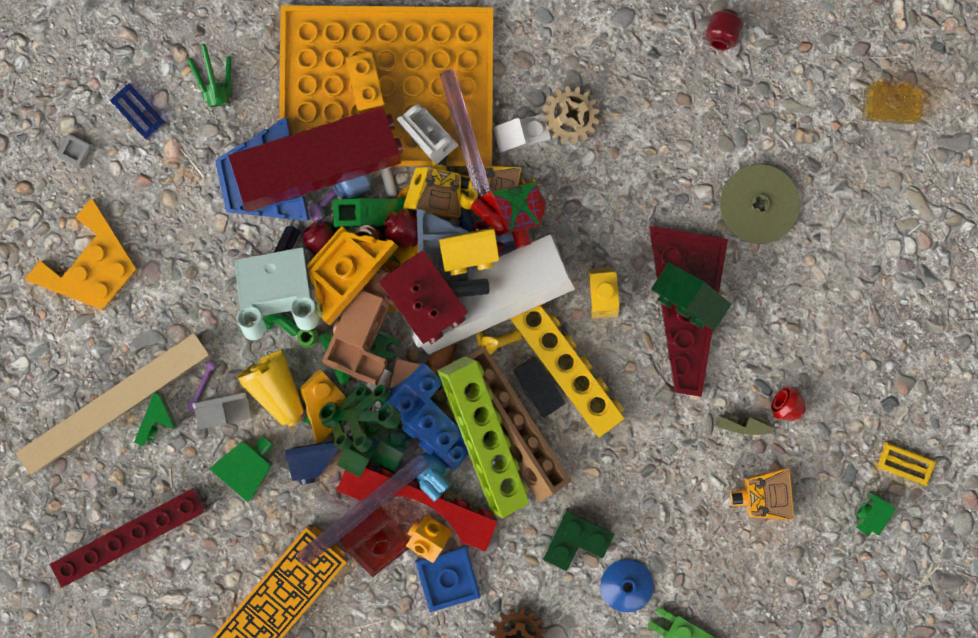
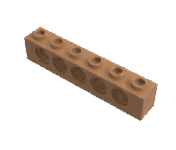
(534, 456)

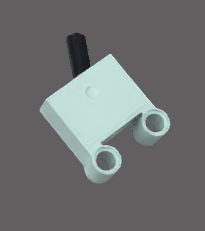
(275, 285)

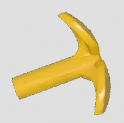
(493, 344)

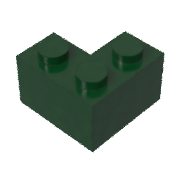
(691, 297)
(386, 449)
(575, 533)

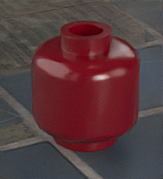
(724, 29)
(402, 228)
(317, 236)

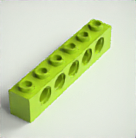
(454, 380)

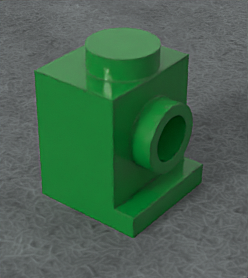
(874, 515)

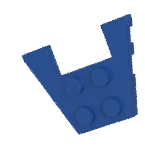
(289, 209)

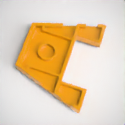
(99, 269)

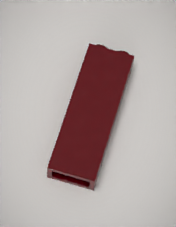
(316, 158)

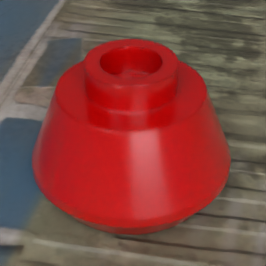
(788, 404)

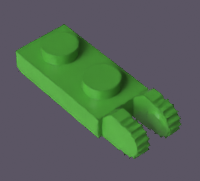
(679, 628)

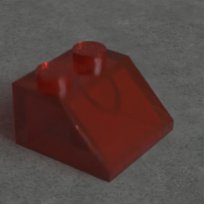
(376, 541)

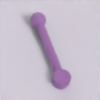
(211, 365)

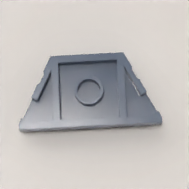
(429, 230)

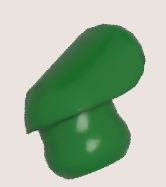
(282, 321)

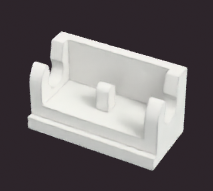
(427, 133)

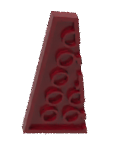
(687, 344)

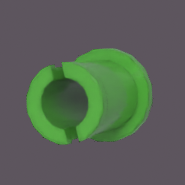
(313, 341)

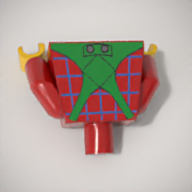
(510, 210)

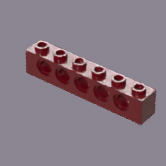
(129, 537)

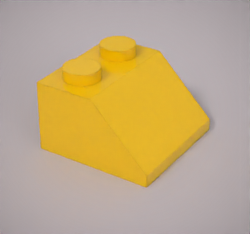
(469, 250)

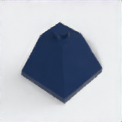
(310, 460)

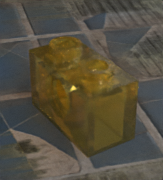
(877, 110)

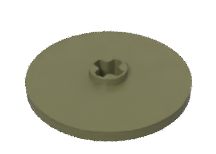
(768, 185)

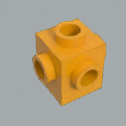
(428, 537)

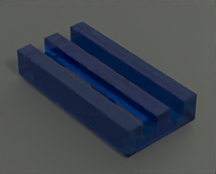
(153, 128)

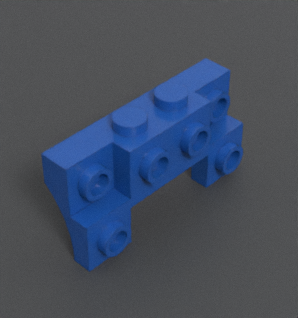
(426, 420)

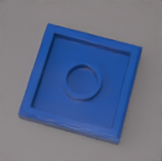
(448, 579)

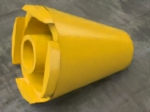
(274, 387)

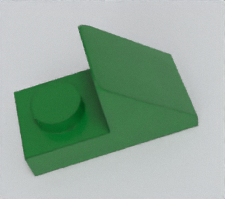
(157, 412)

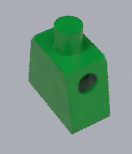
(245, 467)

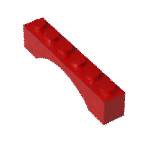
(470, 525)

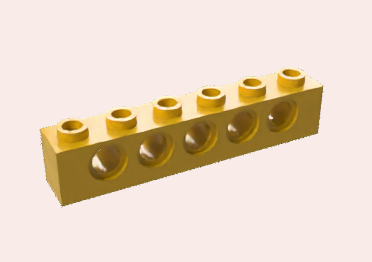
(600, 421)

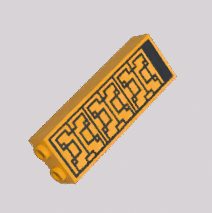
(284, 592)

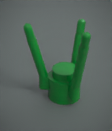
(215, 93)

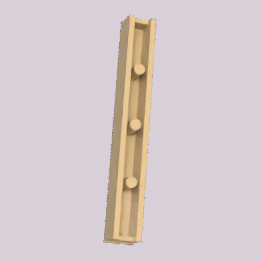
(113, 404)

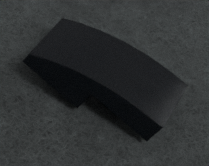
(539, 386)

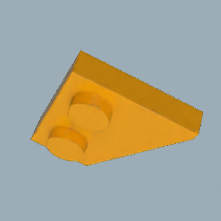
(316, 393)

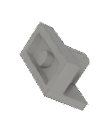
(222, 410)

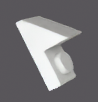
(521, 133)

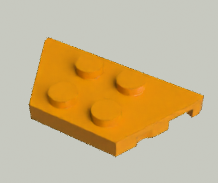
(346, 270)

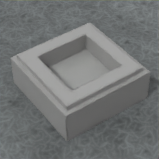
(74, 150)

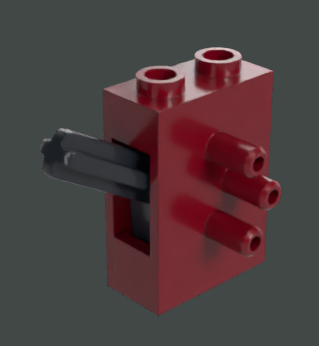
(426, 297)

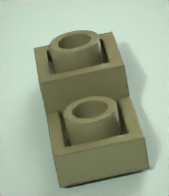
(754, 426)

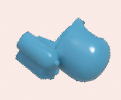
(432, 479)

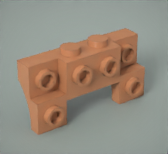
(357, 331)

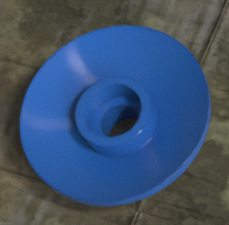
(620, 573)

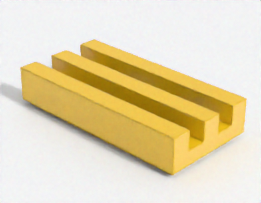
(884, 456)

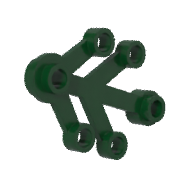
(335, 413)

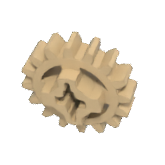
(574, 124)

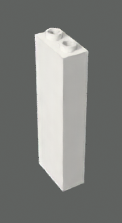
(516, 285)

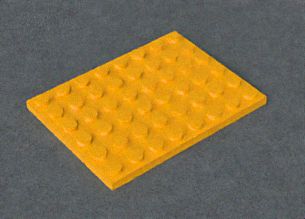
(409, 53)

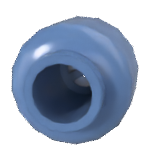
(353, 188)

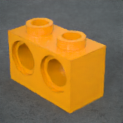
(365, 82)

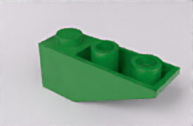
(363, 212)

